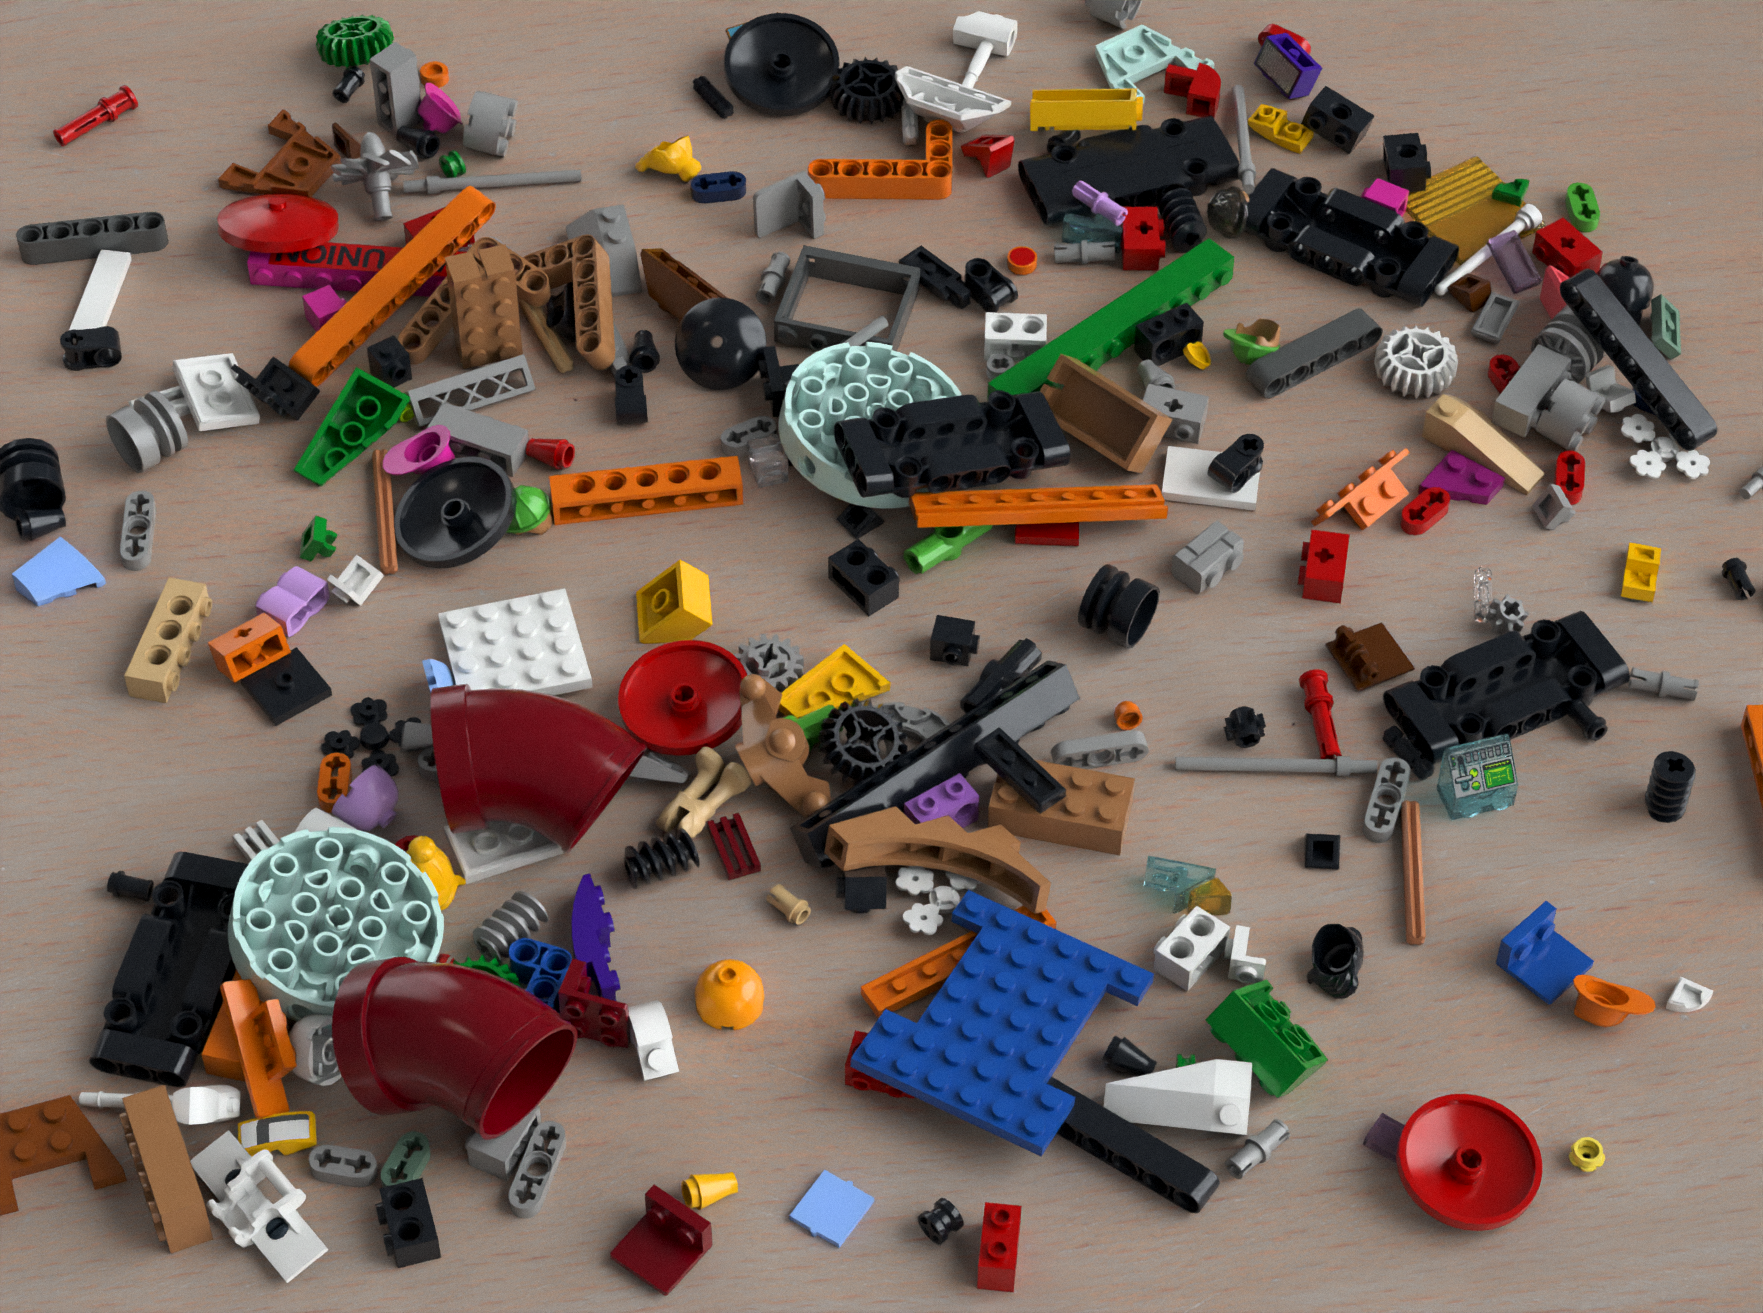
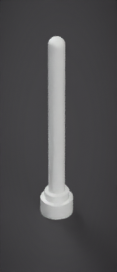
(1526, 219)

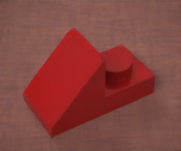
(992, 151)

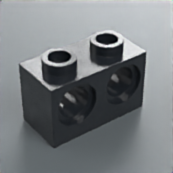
(1167, 334)
(863, 577)
(408, 1223)

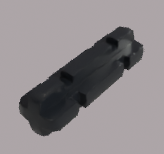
(713, 97)
(1408, 752)

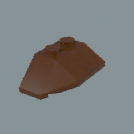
(673, 283)

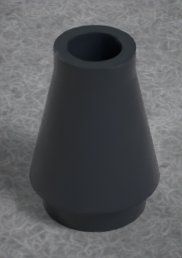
(420, 141)
(644, 352)
(36, 523)
(1128, 1058)

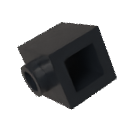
(389, 362)
(953, 640)
(862, 889)

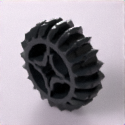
(866, 90)
(862, 724)

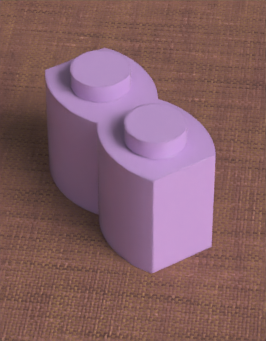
(294, 599)

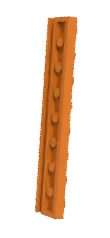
(1038, 505)

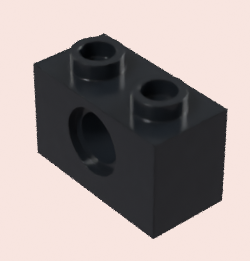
(1337, 119)
(1406, 161)

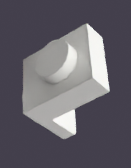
(1603, 383)
(356, 581)
(1243, 967)

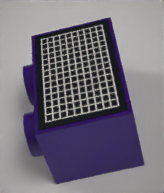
(1287, 66)

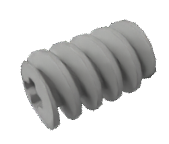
(508, 925)

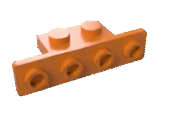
(1370, 497)
(261, 1045)

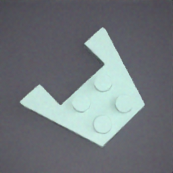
(1140, 54)

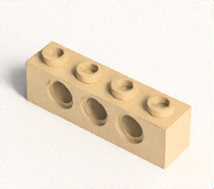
(168, 640)

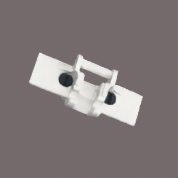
(251, 1216)

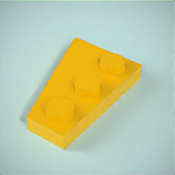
(831, 682)

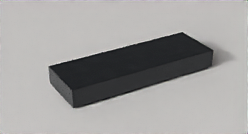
(1019, 770)

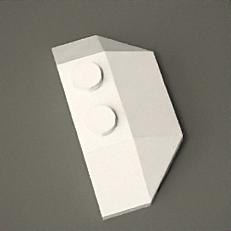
(947, 100)

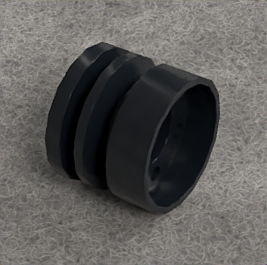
(30, 477)
(1118, 606)

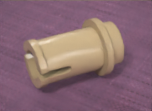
(795, 909)

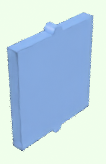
(831, 1208)

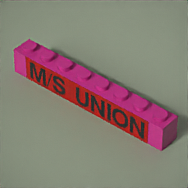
(333, 264)

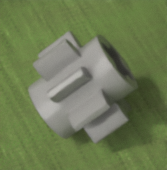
(1506, 615)

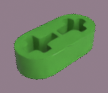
(1577, 208)

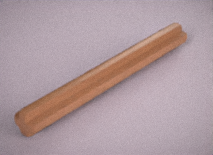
(384, 514)
(1413, 873)

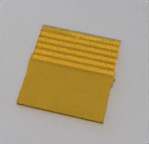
(1462, 209)

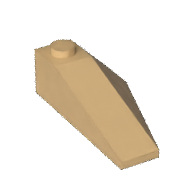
(1469, 432)

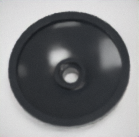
(738, 355)

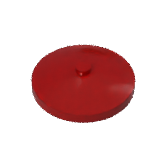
(277, 223)
(682, 697)
(1469, 1162)

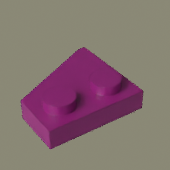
(1464, 479)

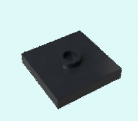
(286, 687)

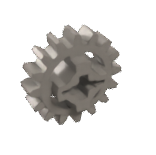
(772, 660)

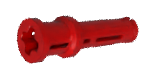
(107, 110)
(1319, 705)

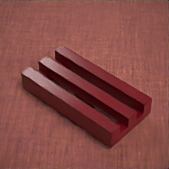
(726, 825)

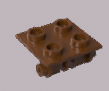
(1368, 655)

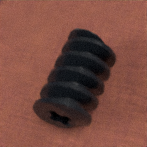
(1182, 219)
(1669, 786)
(660, 856)

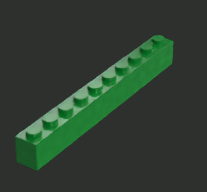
(1114, 326)

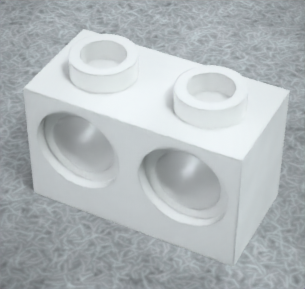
(1014, 334)
(1195, 951)

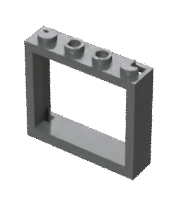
(849, 270)

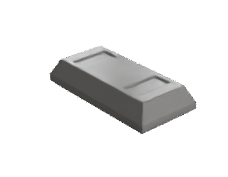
(1494, 318)

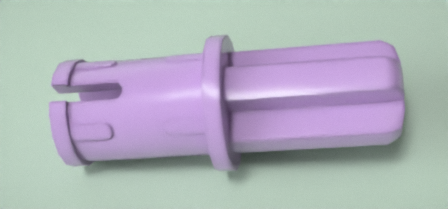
(1099, 202)

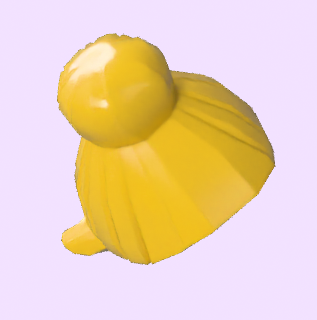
(671, 159)
(438, 868)

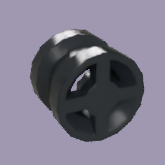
(940, 1221)

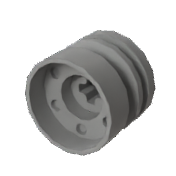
(1570, 338)
(146, 431)

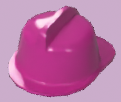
(438, 110)
(419, 452)

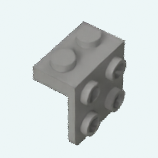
(789, 202)

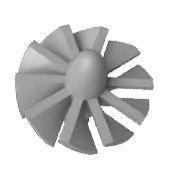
(377, 171)

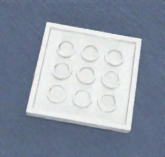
(517, 645)

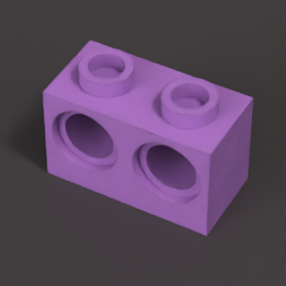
(951, 798)

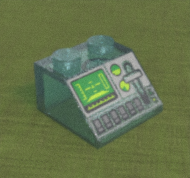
(1478, 777)

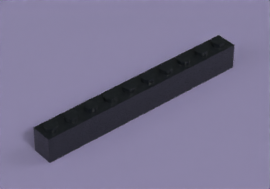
(1015, 709)

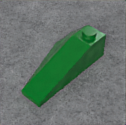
(354, 423)

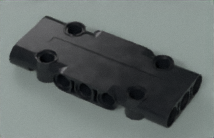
(1130, 166)
(1348, 237)
(951, 444)
(1507, 685)
(172, 975)

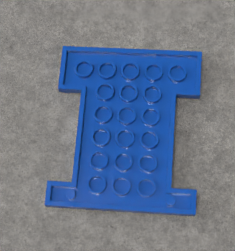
(1001, 1025)

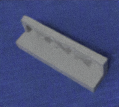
(468, 378)

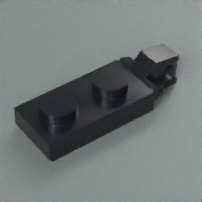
(938, 277)

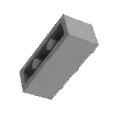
(396, 88)
(1530, 390)
(483, 437)

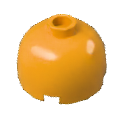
(729, 995)

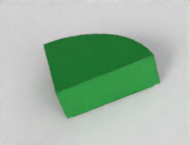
(1511, 192)

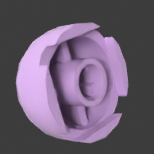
(369, 800)

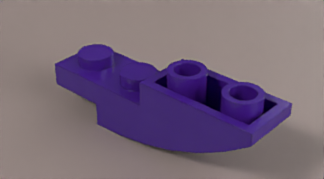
(592, 937)

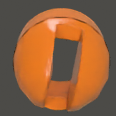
(1127, 715)

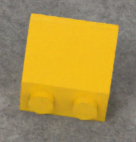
(674, 605)

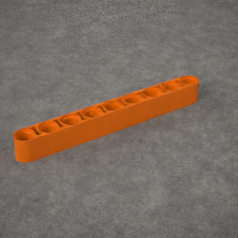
(392, 286)

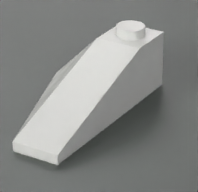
(1194, 1096)

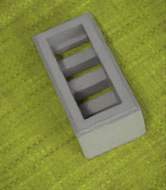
(416, 737)

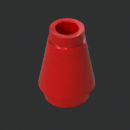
(553, 452)

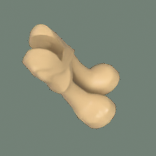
(711, 769)

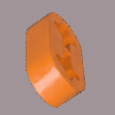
(328, 782)

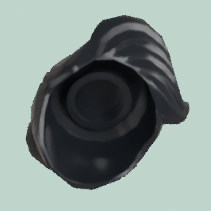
(1336, 960)

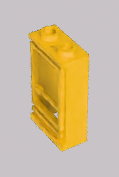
(1085, 109)

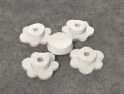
(1662, 450)
(942, 898)

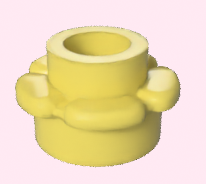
(1589, 1147)

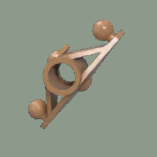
(777, 748)

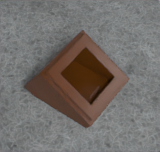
(345, 142)
(1471, 291)

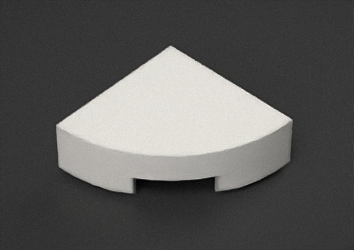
(1688, 996)

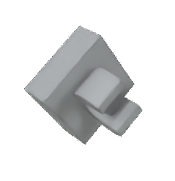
(1553, 507)

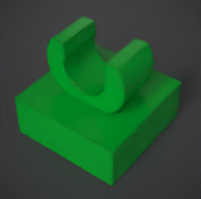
(317, 539)

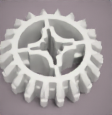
(1416, 361)

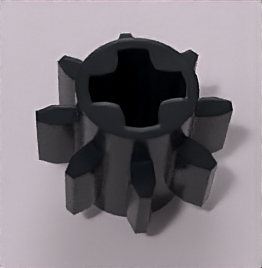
(1244, 727)

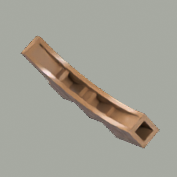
(940, 844)

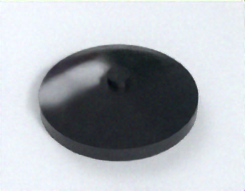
(781, 64)
(455, 512)

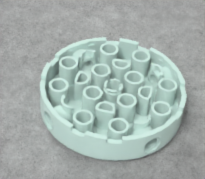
(847, 385)
(323, 908)

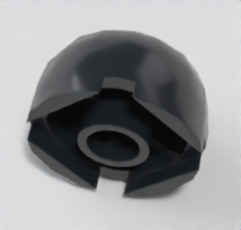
(1628, 282)

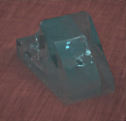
(1091, 229)
(1176, 877)

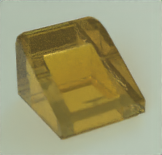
(1211, 897)

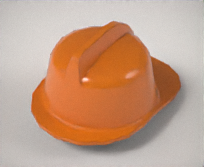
(1608, 1003)

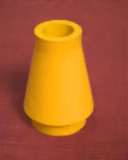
(706, 1189)

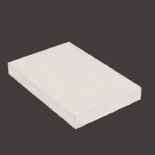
(213, 392)
(1188, 481)
(498, 849)

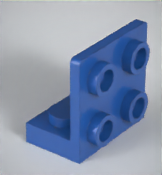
(1541, 956)

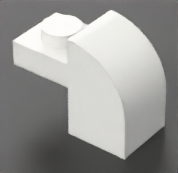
(652, 1040)

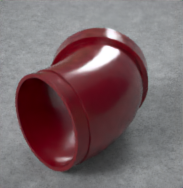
(526, 760)
(447, 1040)

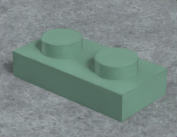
(1665, 327)

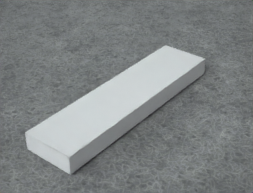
(101, 290)

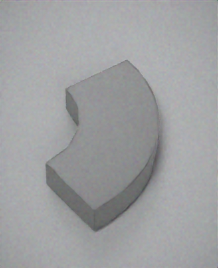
(917, 722)

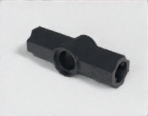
(1002, 673)

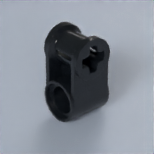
(988, 285)
(562, 313)
(93, 346)
(630, 397)
(1238, 462)

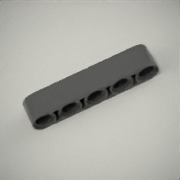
(86, 237)
(1314, 353)

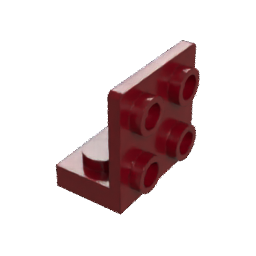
(590, 1014)
(664, 1242)

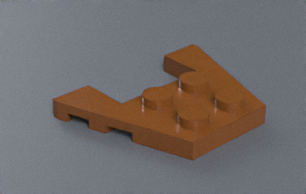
(295, 169)
(47, 1138)

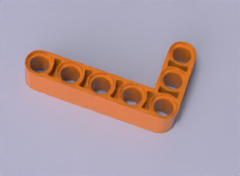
(891, 177)

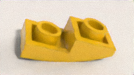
(1275, 127)

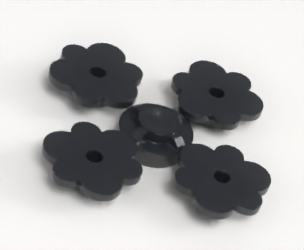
(372, 736)

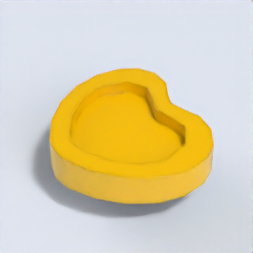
(1197, 355)

